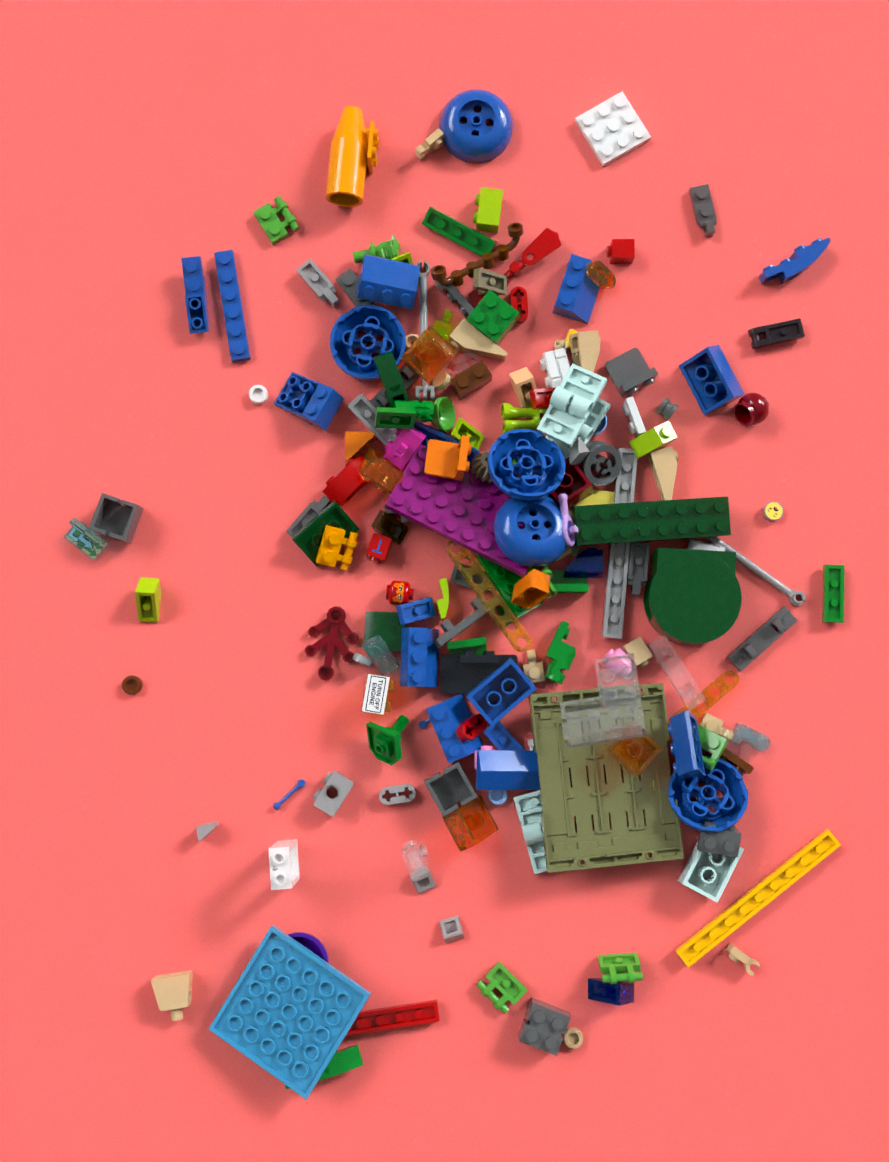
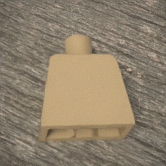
(173, 992)

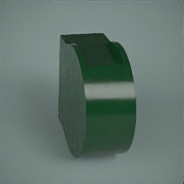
(692, 594)

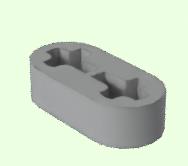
(397, 799)

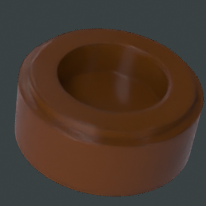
(132, 685)

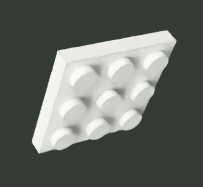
(612, 128)

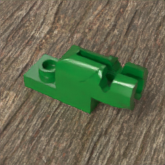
(404, 414)
(560, 653)

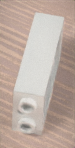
(284, 864)

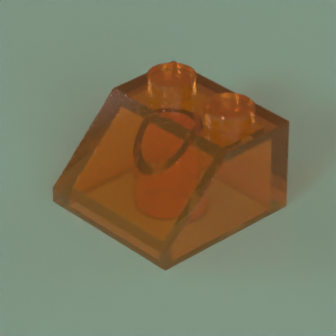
(429, 354)
(380, 471)
(634, 753)
(470, 823)

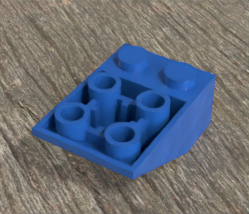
(309, 400)

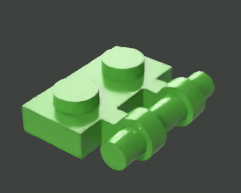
(270, 222)
(620, 963)
(506, 983)

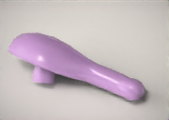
(565, 520)

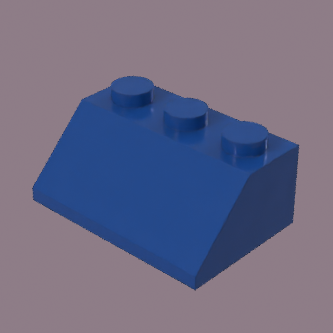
(388, 281)
(576, 292)
(711, 379)
(419, 657)
(445, 719)
(686, 746)

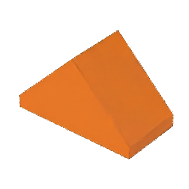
(356, 443)

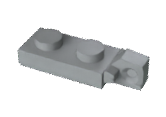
(318, 282)

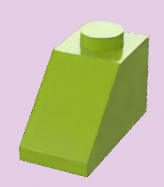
(653, 439)
(148, 599)

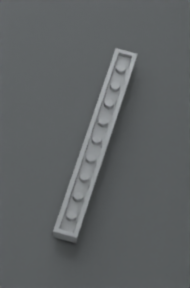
(619, 553)

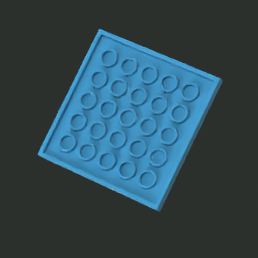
(289, 1011)

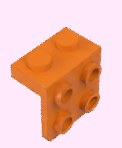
(448, 458)

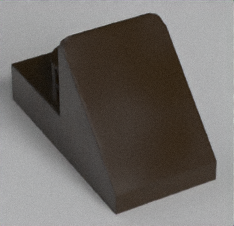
(389, 527)

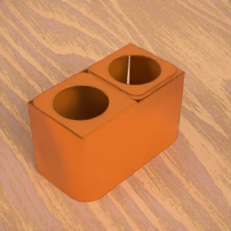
(531, 589)

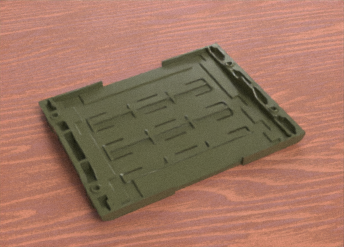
(562, 802)

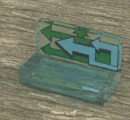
(85, 539)

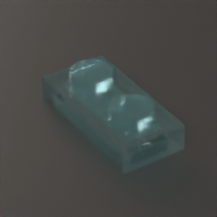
(380, 655)

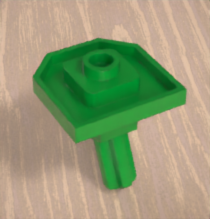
(386, 741)

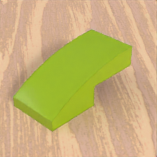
(443, 603)

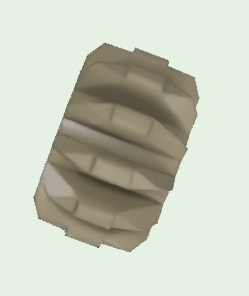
(480, 467)

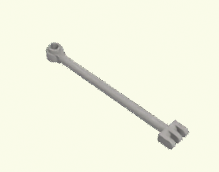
(423, 326)
(791, 594)

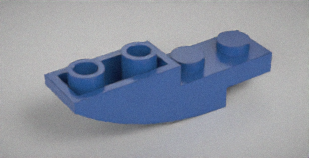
(797, 263)
(195, 295)

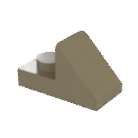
(490, 280)

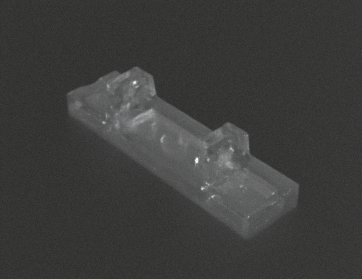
(676, 672)

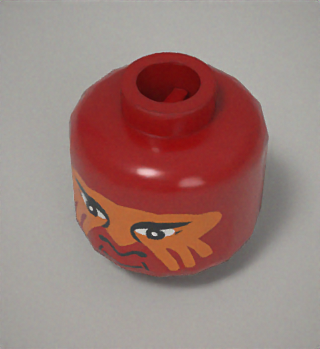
(399, 592)

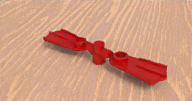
(541, 247)

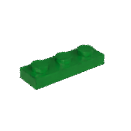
(833, 594)

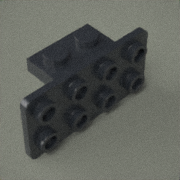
(466, 671)

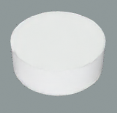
(258, 394)

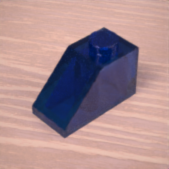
(586, 565)
(616, 994)

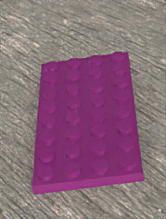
(453, 509)

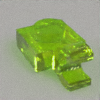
(443, 326)

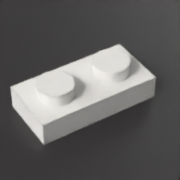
(630, 409)

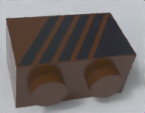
(470, 380)

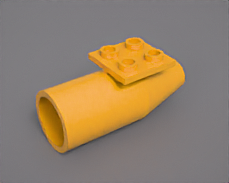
(350, 153)

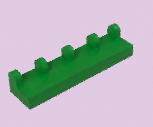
(458, 232)

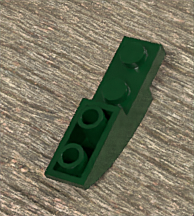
(390, 378)

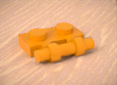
(331, 545)

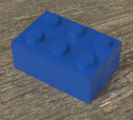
(500, 691)

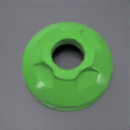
(443, 414)

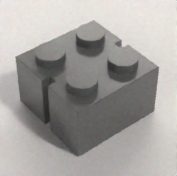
(116, 520)
(450, 788)
(544, 1027)

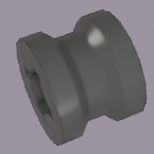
(666, 409)

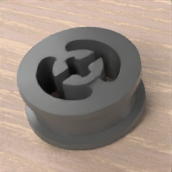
(607, 467)

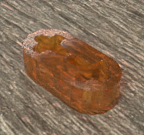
(599, 277)

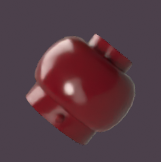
(751, 409)

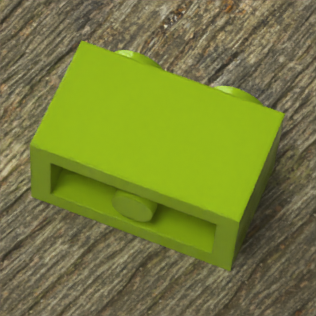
(489, 209)

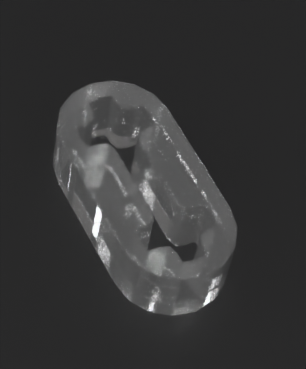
(458, 360)

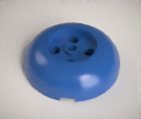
(491, 139)
(374, 322)
(533, 456)
(518, 543)
(727, 808)

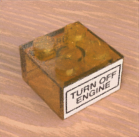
(377, 694)

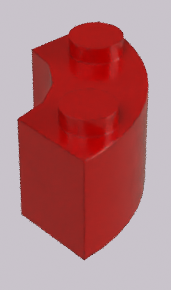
(346, 483)

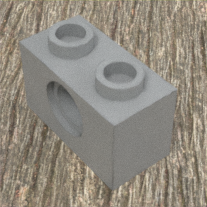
(324, 801)

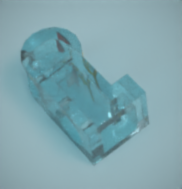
(750, 736)

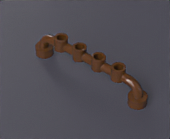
(439, 271)

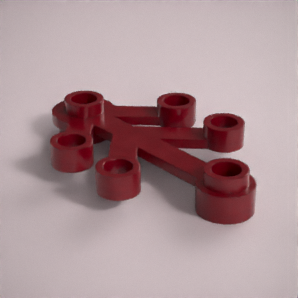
(331, 640)

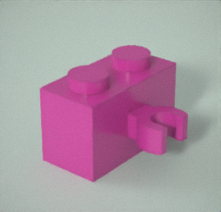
(403, 446)

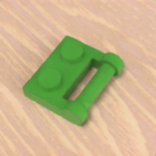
(713, 744)

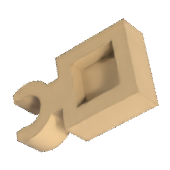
(433, 142)

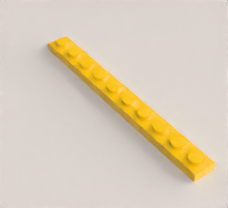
(757, 897)

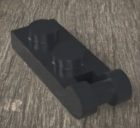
(776, 333)

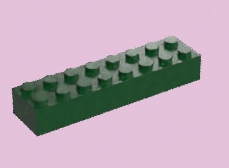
(651, 521)

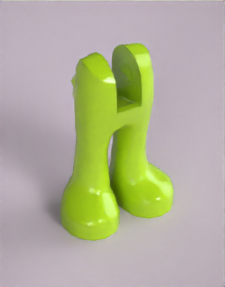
(509, 412)

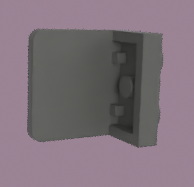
(630, 372)
(722, 842)

